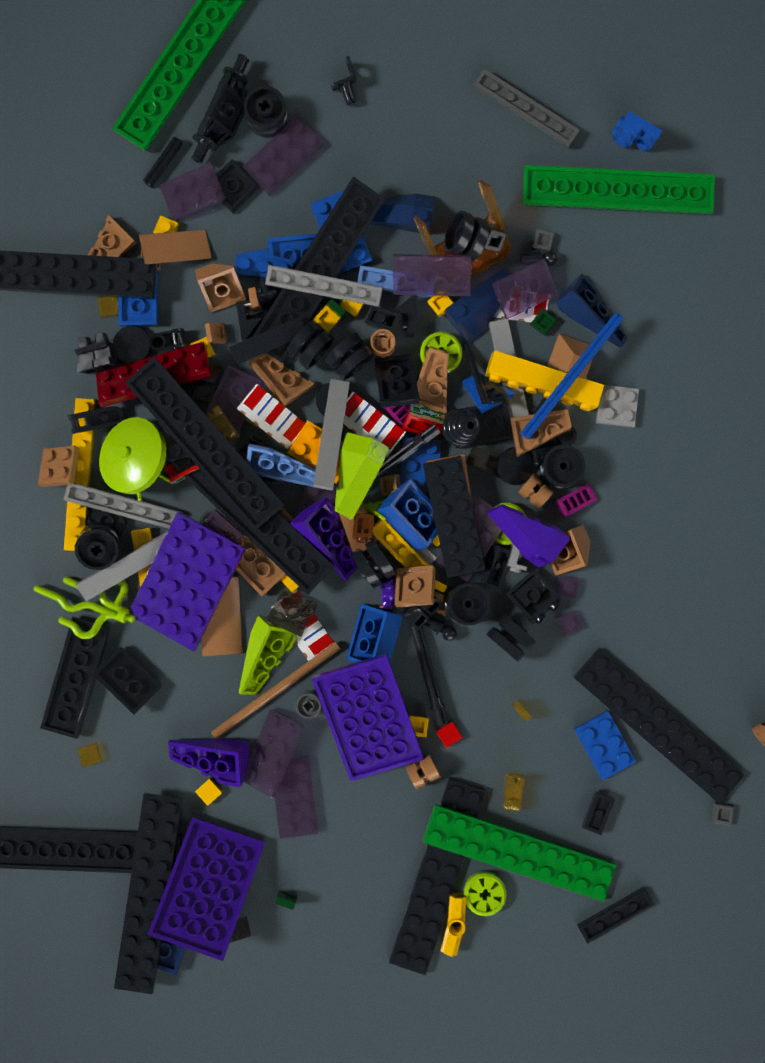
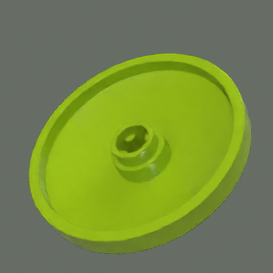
(132, 455)

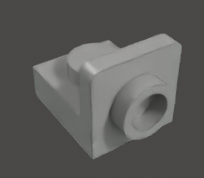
(514, 556)

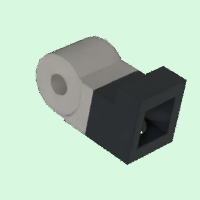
(495, 238)

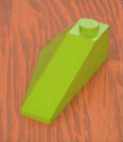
(358, 468)
(264, 650)

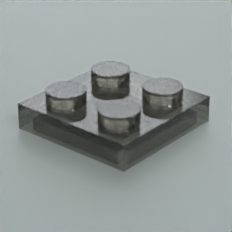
(292, 612)

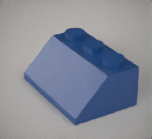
(410, 515)
(374, 633)

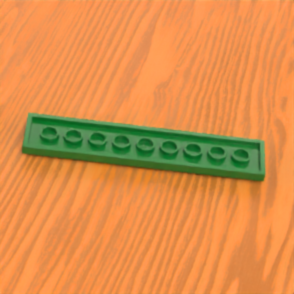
(175, 70)
(618, 189)
(518, 852)

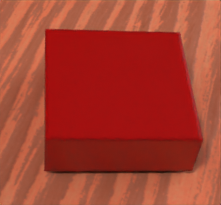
(448, 734)

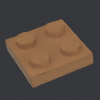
(58, 466)
(415, 586)

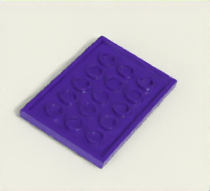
(186, 581)
(368, 717)
(206, 889)

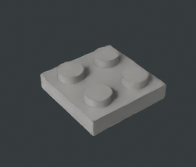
(617, 406)

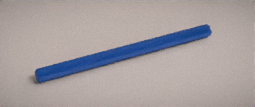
(571, 376)

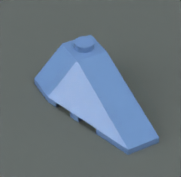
(276, 465)

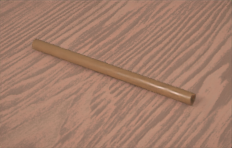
(275, 690)

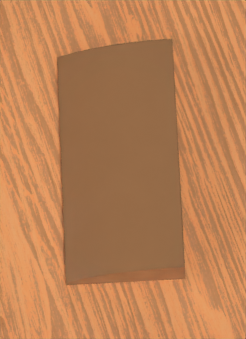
(224, 630)

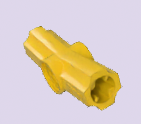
(452, 934)

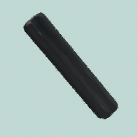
(162, 162)

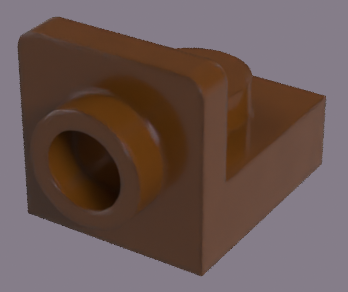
(363, 527)

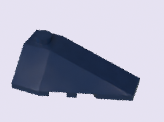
(399, 212)
(583, 306)
(474, 312)

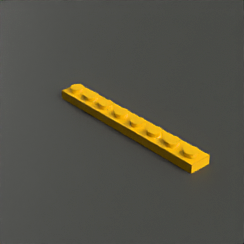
(77, 514)

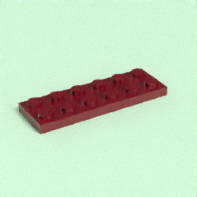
(183, 364)

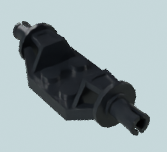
(224, 111)

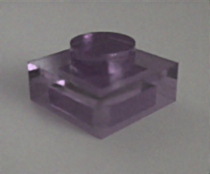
(567, 587)
(568, 623)

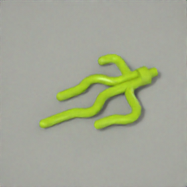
(112, 610)

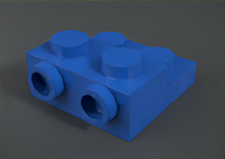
(637, 131)

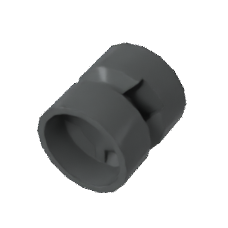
(308, 704)

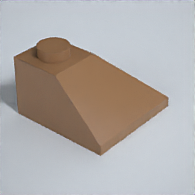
(219, 286)
(566, 353)
(575, 552)

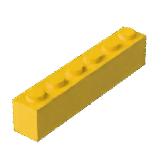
(542, 380)

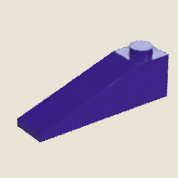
(322, 529)
(534, 540)
(214, 757)

